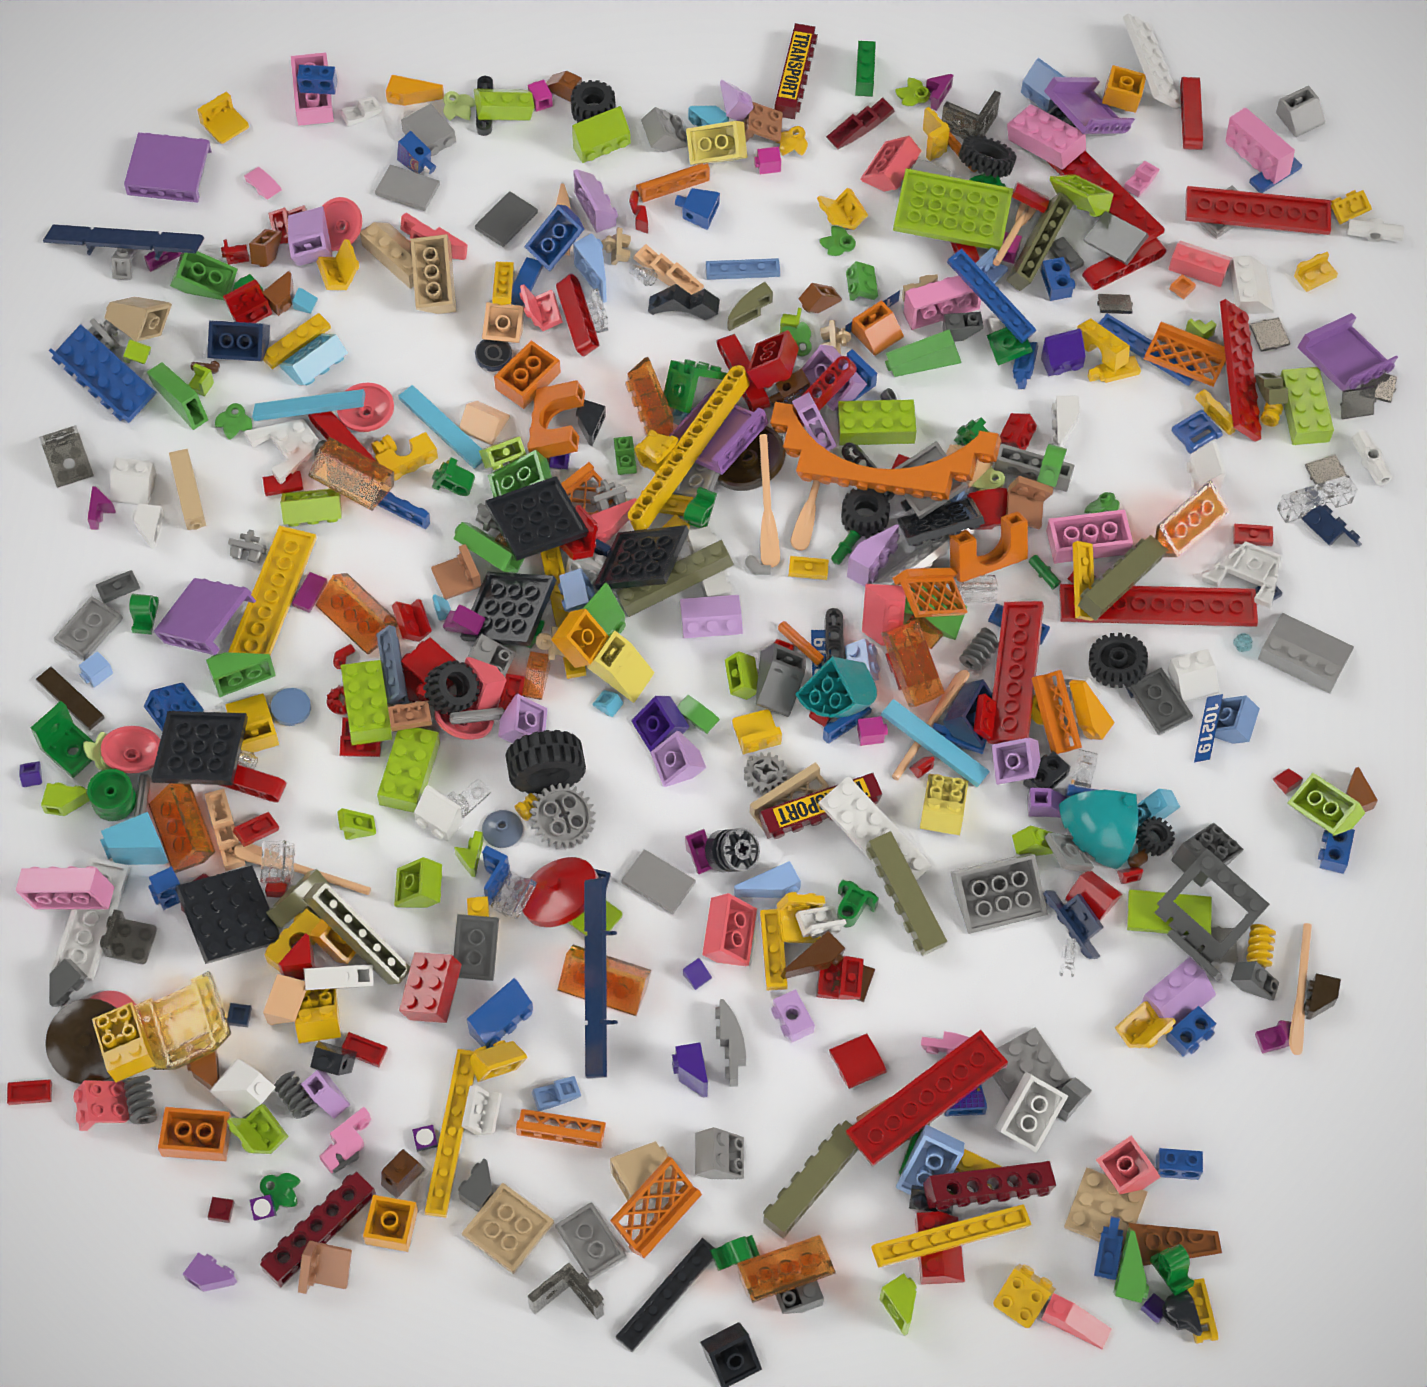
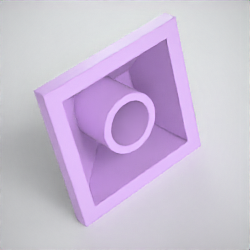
(522, 718)
(677, 760)

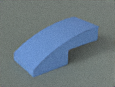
(556, 1094)

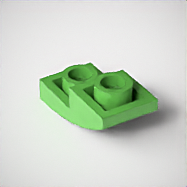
(625, 455)
(698, 714)

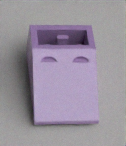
(308, 236)
(872, 556)

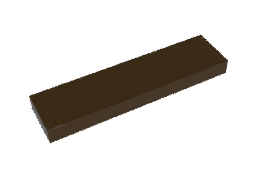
(74, 700)

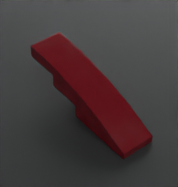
(861, 124)

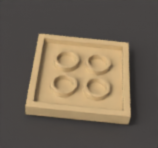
(1099, 1201)
(508, 1228)

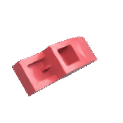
(417, 229)

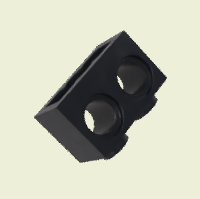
(1049, 777)

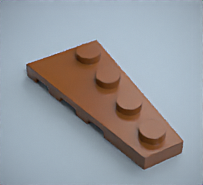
(1155, 1239)

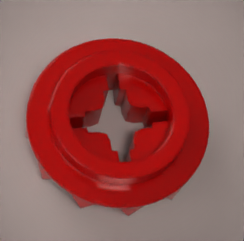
(334, 703)

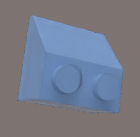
(1037, 81)
(576, 590)
(1236, 719)

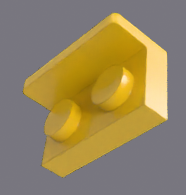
(1350, 207)
(1315, 272)

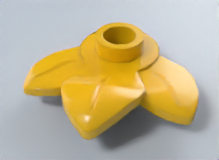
(793, 142)

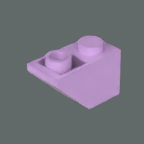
(325, 1093)

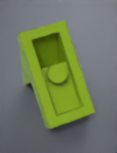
(356, 824)
(470, 857)

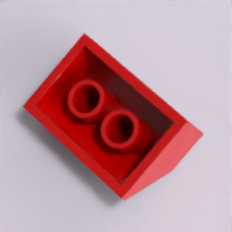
(944, 1265)

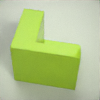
(791, 320)
(1200, 329)
(136, 352)
(202, 380)

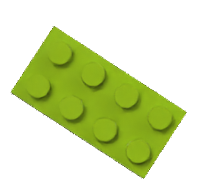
(1307, 406)
(876, 422)
(366, 702)
(408, 768)

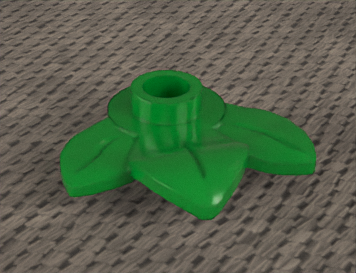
(283, 1191)

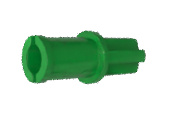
(845, 547)
(1044, 572)

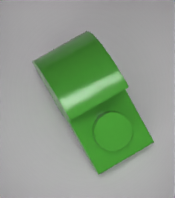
(1052, 465)

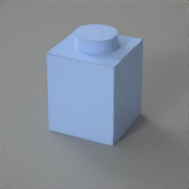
(95, 669)

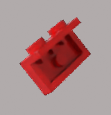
(1018, 430)

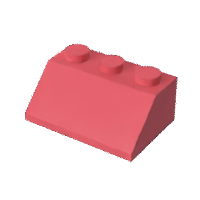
(890, 163)
(1200, 263)
(882, 609)
(729, 930)

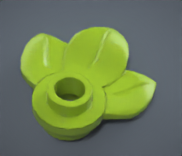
(913, 93)

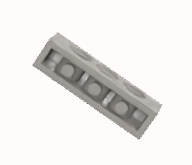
(1027, 464)

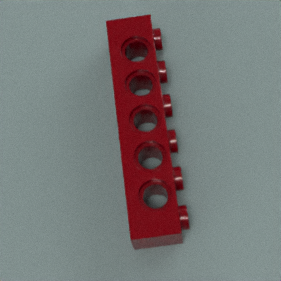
(1039, 1173)
(363, 1194)

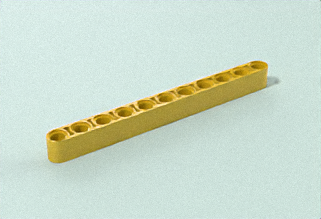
(688, 448)

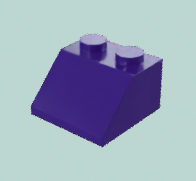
(1063, 352)
(659, 721)
(690, 1067)

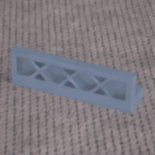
(391, 666)

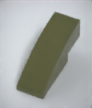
(750, 306)
(1272, 388)
(291, 902)

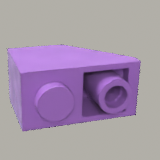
(1044, 802)
(208, 1275)

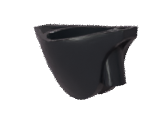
(1182, 1312)

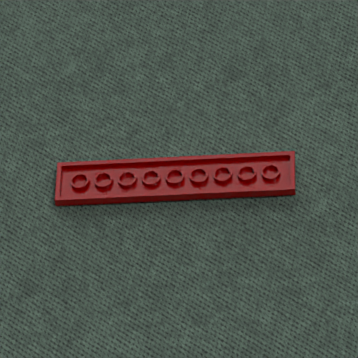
(1172, 606)

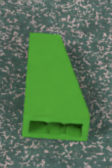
(924, 355)
(178, 395)
(487, 547)

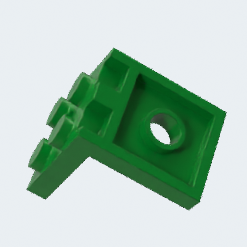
(686, 376)
(57, 735)

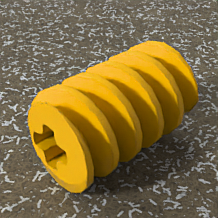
(1259, 945)

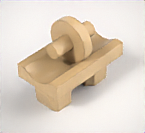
(614, 245)
(835, 335)
(544, 642)

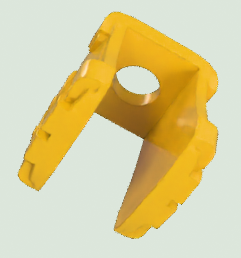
(654, 450)

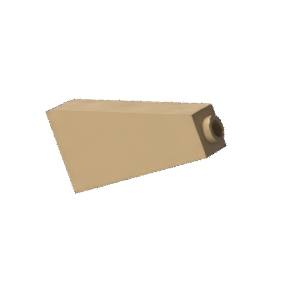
(187, 489)

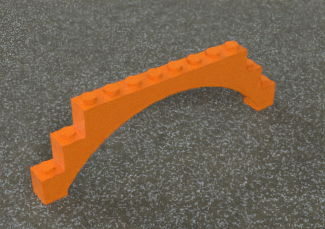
(921, 481)

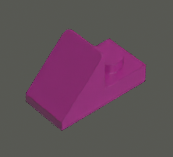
(939, 88)
(165, 258)
(98, 505)
(463, 621)
(695, 846)
(1274, 1037)

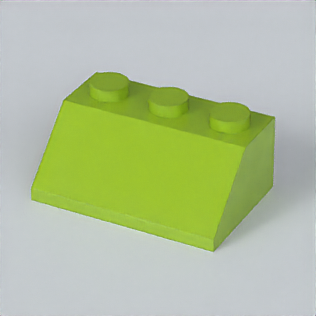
(503, 104)
(600, 134)
(1083, 193)
(311, 507)
(1326, 805)

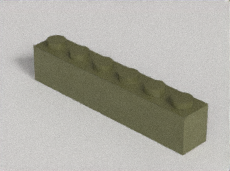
(1039, 242)
(684, 575)
(1122, 577)
(906, 893)
(357, 933)
(811, 1182)

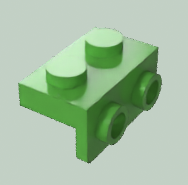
(861, 281)

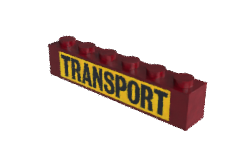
(795, 70)
(806, 811)

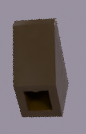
(1323, 994)

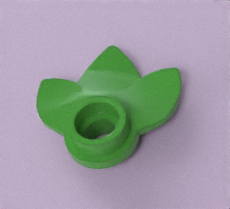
(838, 242)
(801, 335)
(233, 423)
(1105, 501)

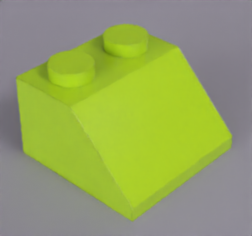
(418, 884)
(899, 1300)

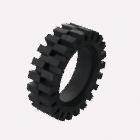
(1000, 159)

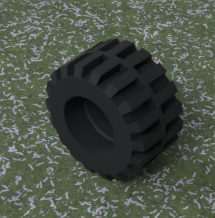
(589, 93)
(868, 499)
(440, 696)

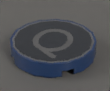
(493, 354)

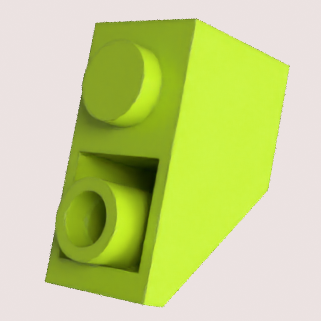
(63, 799)
(1031, 841)

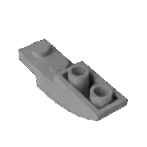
(733, 1040)

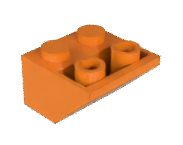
(877, 328)

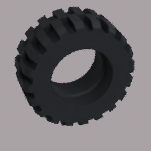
(545, 760)

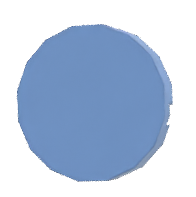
(290, 706)

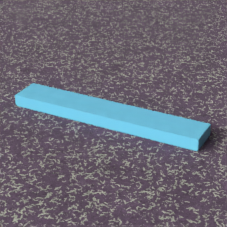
(309, 405)
(441, 425)
(935, 743)

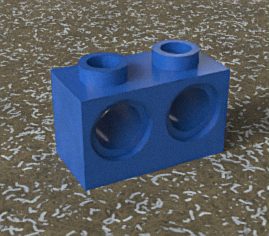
(317, 79)
(1057, 278)
(1340, 850)
(163, 888)
(1188, 1029)
(1179, 1163)

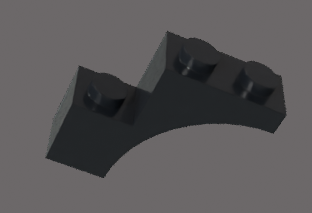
(674, 298)

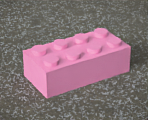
(311, 107)
(1046, 136)
(1259, 145)
(930, 302)
(1105, 530)
(65, 888)

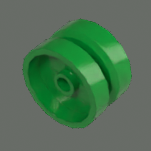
(111, 794)

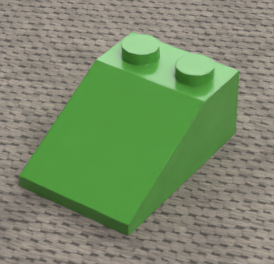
(203, 276)
(519, 474)
(606, 610)
(946, 624)
(239, 670)
(1131, 1275)

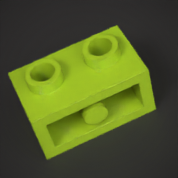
(502, 452)
(742, 675)

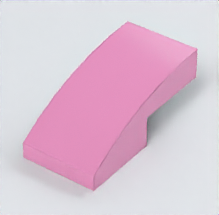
(1141, 179)
(263, 182)

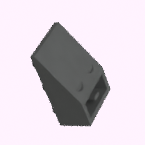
(779, 678)
(1209, 838)

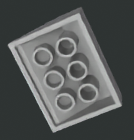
(1305, 652)
(999, 892)

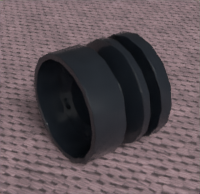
(732, 850)

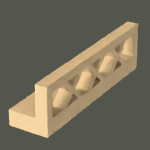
(787, 789)

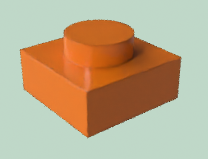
(1182, 286)

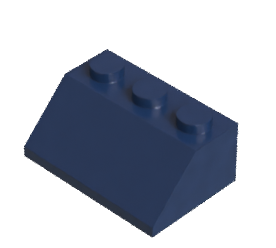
(237, 340)
(962, 713)

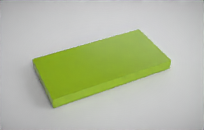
(1144, 904)

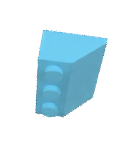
(314, 359)

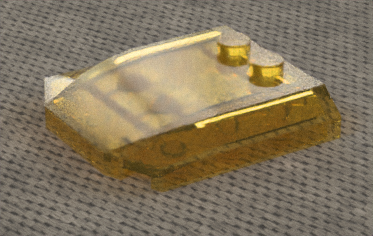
(184, 1023)

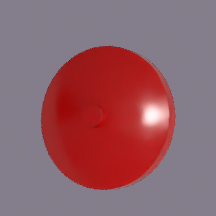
(558, 892)

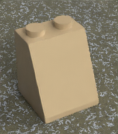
(138, 316)
(636, 1166)

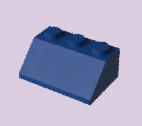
(555, 236)
(500, 1014)

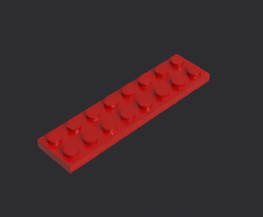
(1123, 204)
(1258, 210)
(1240, 370)
(1014, 669)
(926, 1097)

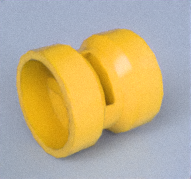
(1271, 414)
(383, 445)
(524, 807)

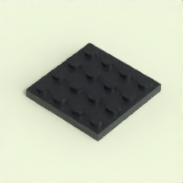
(536, 518)
(942, 521)
(642, 557)
(511, 606)
(199, 748)
(228, 914)

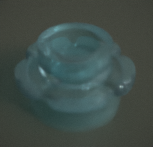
(1245, 638)

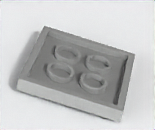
(926, 505)
(1030, 1055)

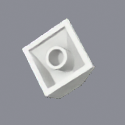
(241, 1089)

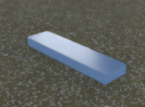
(742, 269)

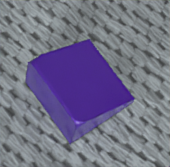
(560, 461)
(30, 774)
(696, 973)
(1153, 1308)

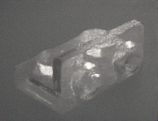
(597, 311)
(979, 589)
(277, 862)
(513, 895)

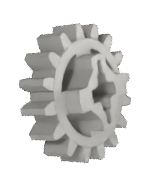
(765, 764)

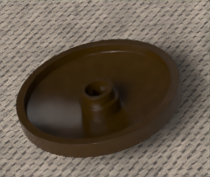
(746, 471)
(74, 1044)

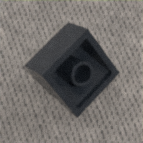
(731, 1355)

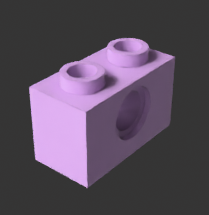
(792, 1004)

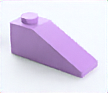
(736, 102)
(813, 421)

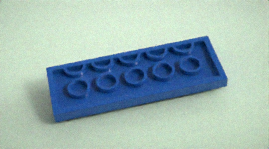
(103, 374)

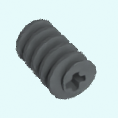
(979, 649)
(293, 1096)
(138, 1100)

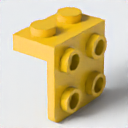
(221, 118)
(937, 134)
(844, 211)
(339, 270)
(756, 731)
(788, 907)
(1143, 1027)
(1024, 1295)

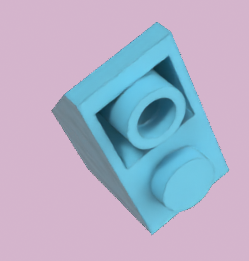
(706, 115)
(1158, 804)

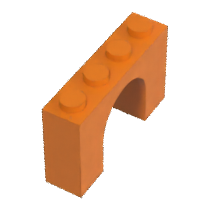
(547, 404)
(1010, 549)

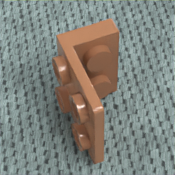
(763, 122)
(1028, 499)
(457, 574)
(410, 715)
(324, 1266)

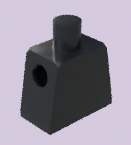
(331, 1058)

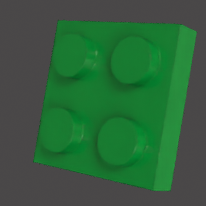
(1007, 346)

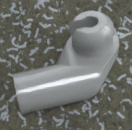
(755, 567)

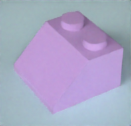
(1016, 760)

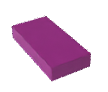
(309, 592)

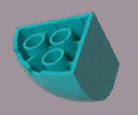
(838, 689)
(1102, 824)

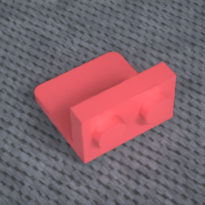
(541, 309)
(100, 1103)

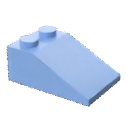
(590, 262)
(932, 1155)

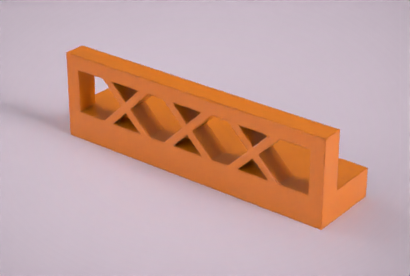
(673, 182)
(1053, 713)
(560, 1133)

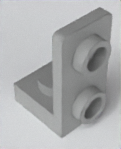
(122, 263)

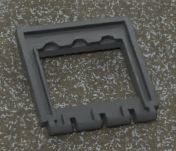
(1228, 882)

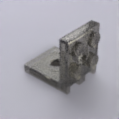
(966, 123)
(61, 446)
(559, 1282)

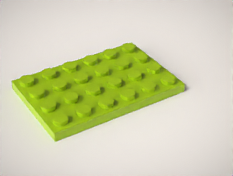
(953, 209)

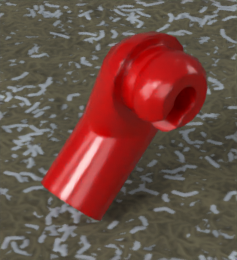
(634, 197)
(341, 655)

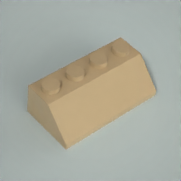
(390, 249)
(433, 274)

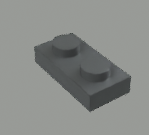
(1062, 248)
(117, 586)

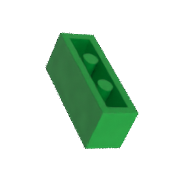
(865, 68)

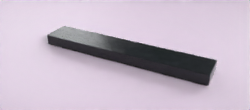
(666, 1295)

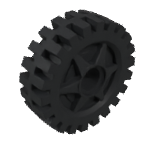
(1118, 660)

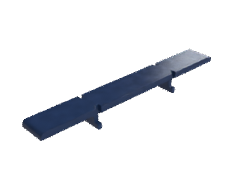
(124, 239)
(596, 978)

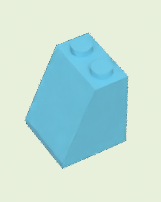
(134, 842)

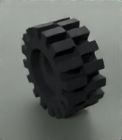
(1161, 829)

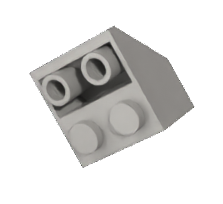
(1301, 111)
(664, 130)
(492, 653)
(719, 1154)

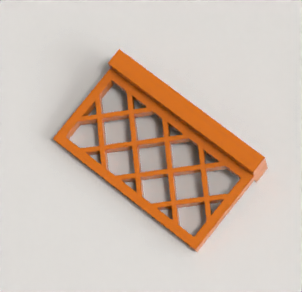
(1191, 345)
(579, 478)
(928, 578)
(664, 1217)

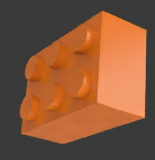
(527, 372)
(195, 1134)

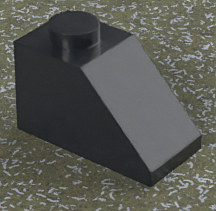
(591, 419)

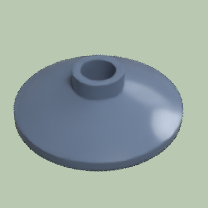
(505, 836)

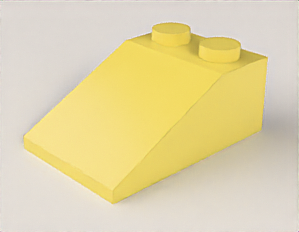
(717, 142)

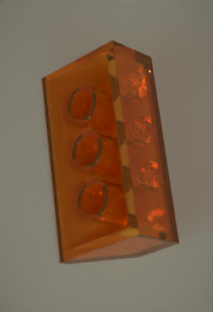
(649, 398)
(351, 474)
(1191, 520)
(354, 611)
(913, 663)
(181, 827)
(625, 980)
(785, 1269)

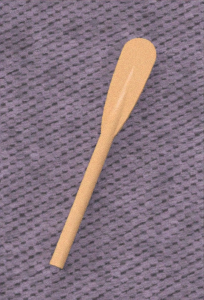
(1023, 215)
(804, 525)
(769, 536)
(946, 699)
(253, 854)
(1298, 1017)

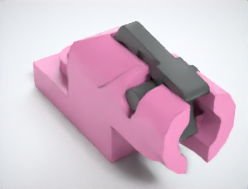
(346, 1142)

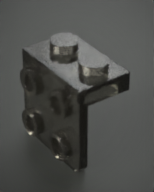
(127, 939)

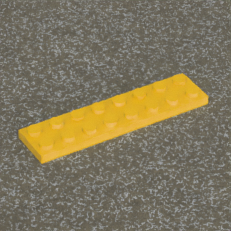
(273, 591)

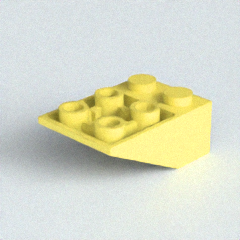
(622, 667)
(944, 804)

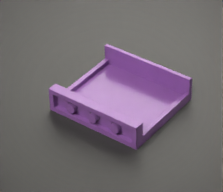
(1084, 106)
(166, 167)
(1344, 354)
(730, 439)
(201, 615)

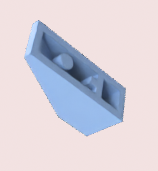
(770, 884)

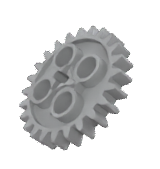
(580, 811)

